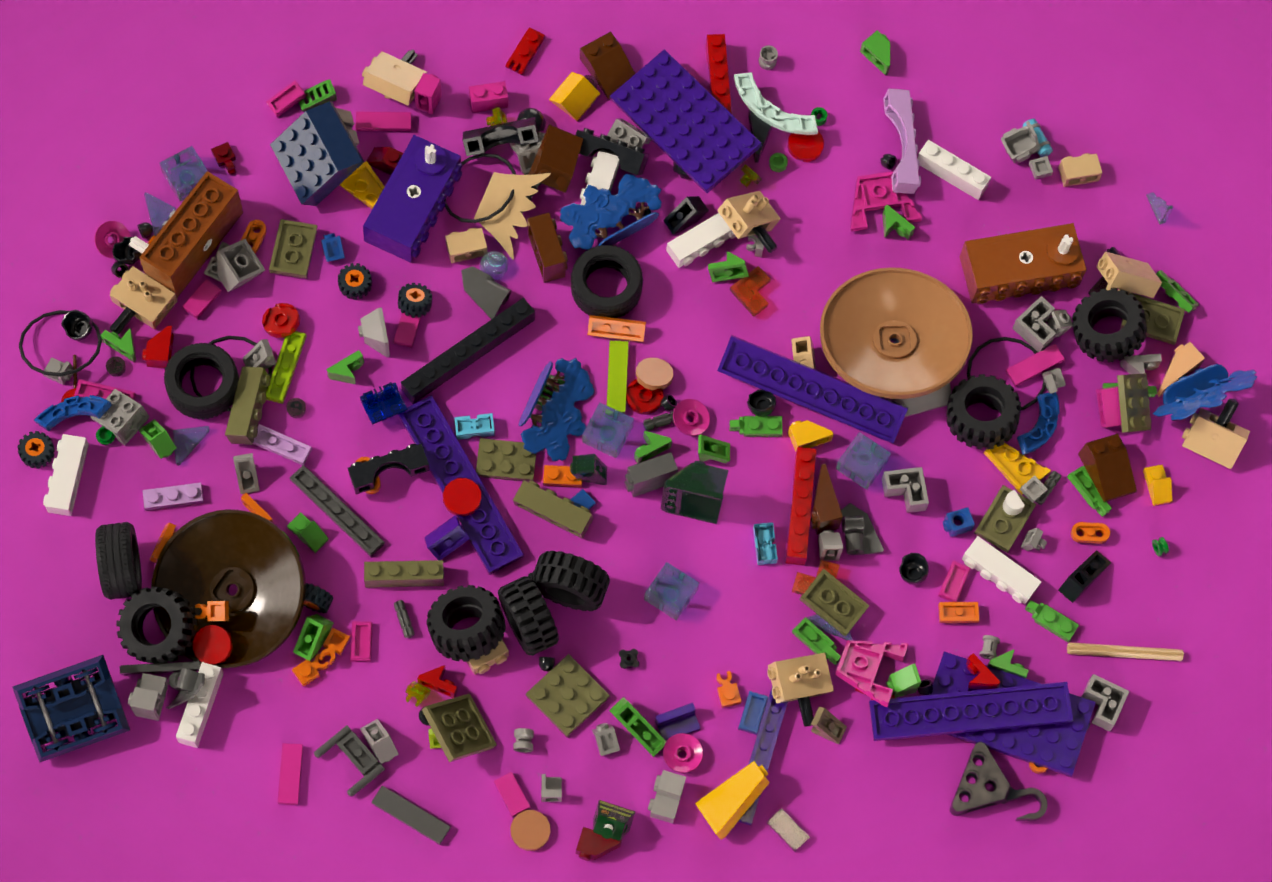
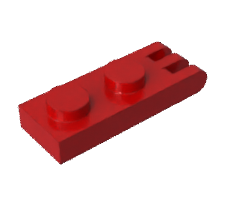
(525, 50)

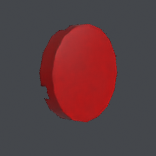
(805, 146)
(281, 320)
(642, 399)
(462, 497)
(212, 644)

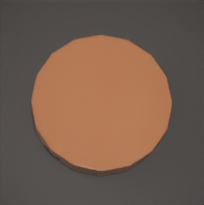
(654, 373)
(530, 830)

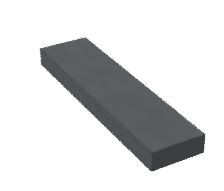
(159, 667)
(410, 815)

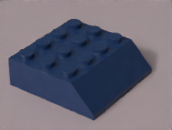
(317, 153)

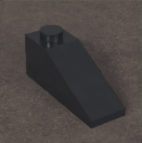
(761, 131)
(1084, 576)

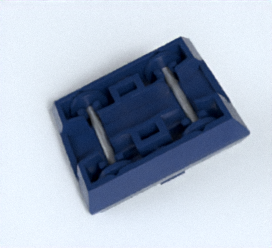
(71, 708)

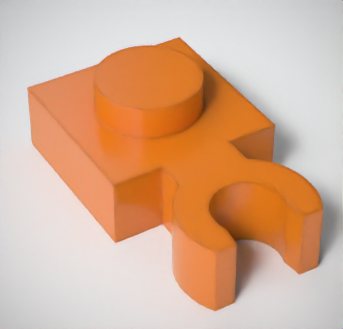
(214, 611)
(335, 643)
(308, 671)
(728, 692)

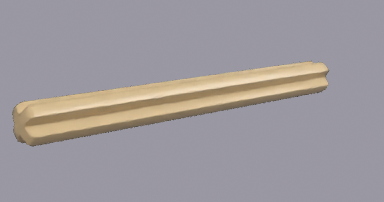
(1125, 651)

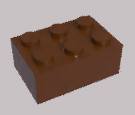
(547, 247)

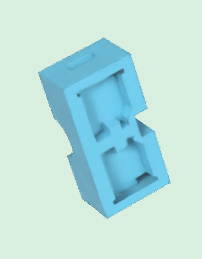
(474, 427)
(763, 543)

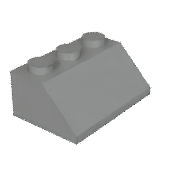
(927, 402)

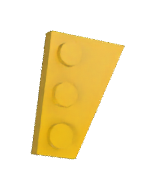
(364, 185)
(1015, 466)

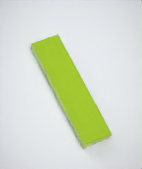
(285, 367)
(617, 375)

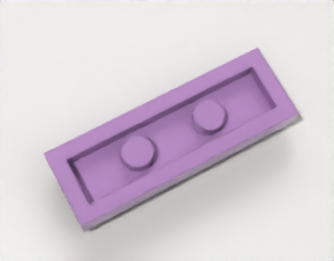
(282, 445)
(173, 496)

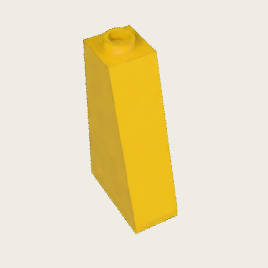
(733, 798)

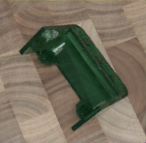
(695, 492)

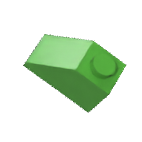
(877, 51)
(158, 439)
(312, 636)
(904, 681)

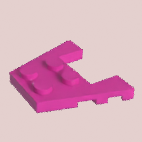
(876, 192)
(861, 663)

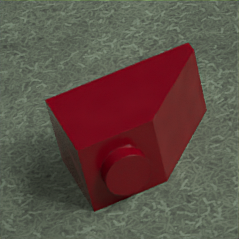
(384, 159)
(594, 845)

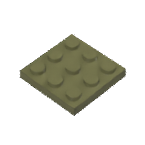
(567, 695)
(459, 727)

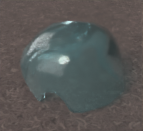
(494, 264)

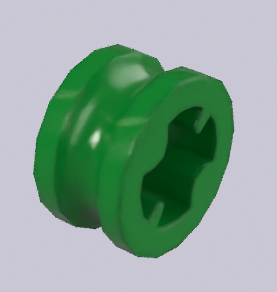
(823, 112)
(1160, 546)

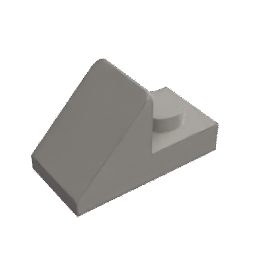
(260, 355)
(1137, 363)
(246, 473)

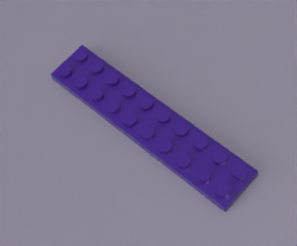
(812, 389)
(448, 462)
(971, 711)

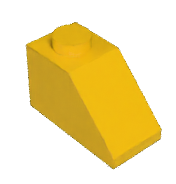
(808, 434)

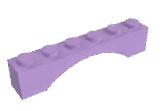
(898, 109)

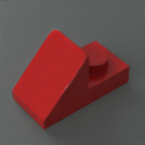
(985, 678)
(433, 680)

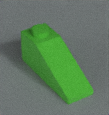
(638, 726)

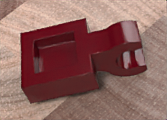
(224, 156)

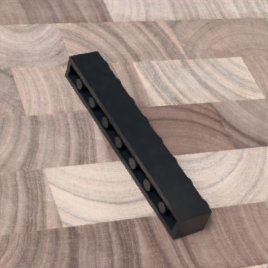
(468, 350)

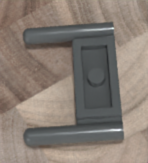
(357, 754)

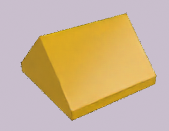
(575, 95)

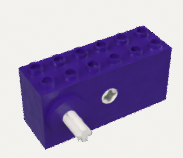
(412, 199)

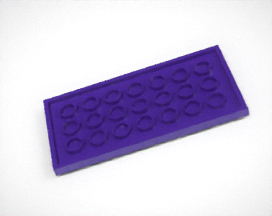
(685, 121)
(1044, 745)

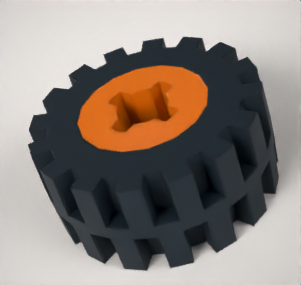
(352, 287)
(414, 300)
(38, 456)
(317, 599)

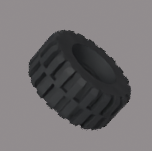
(1103, 305)
(988, 391)
(570, 580)
(528, 615)
(132, 625)
(472, 641)

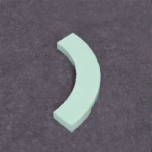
(770, 113)

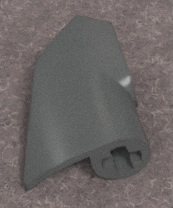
(484, 290)
(859, 532)
(188, 684)

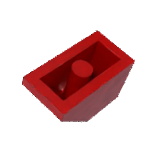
(159, 348)

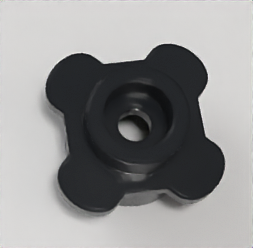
(629, 663)

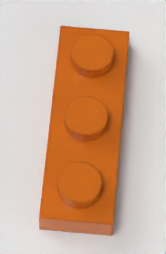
(616, 328)

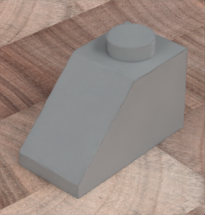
(830, 546)
(379, 741)

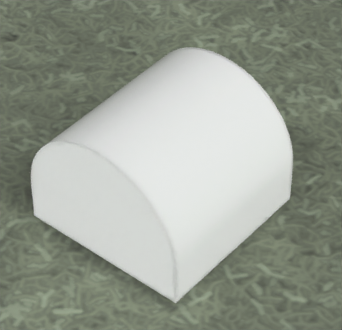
(1013, 504)

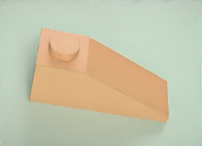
(1184, 362)

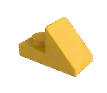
(1158, 484)

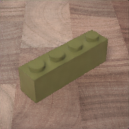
(247, 405)
(553, 509)
(404, 573)

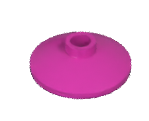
(109, 229)
(698, 414)
(682, 743)

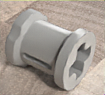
(989, 647)

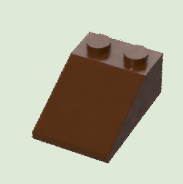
(607, 63)
(557, 156)
(1109, 467)
(826, 509)

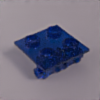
(383, 404)

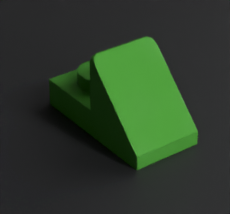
(893, 220)
(727, 270)
(122, 345)
(342, 370)
(655, 445)
(713, 449)
(308, 532)
(1003, 663)

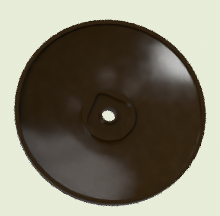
(242, 551)

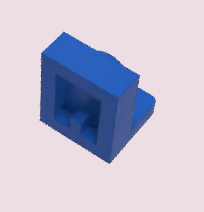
(332, 247)

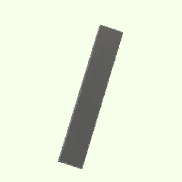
(337, 511)

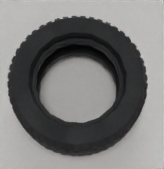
(606, 257)
(195, 356)
(118, 560)

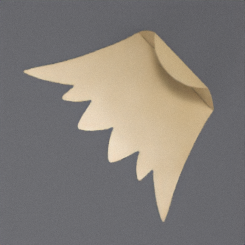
(496, 195)

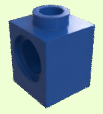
(964, 517)

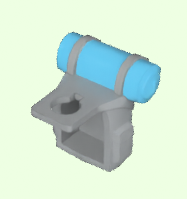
(1026, 141)

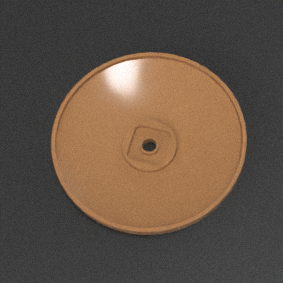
(903, 306)

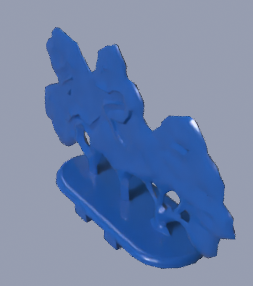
(1202, 389)

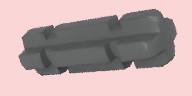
(658, 421)
(1050, 483)
(404, 619)

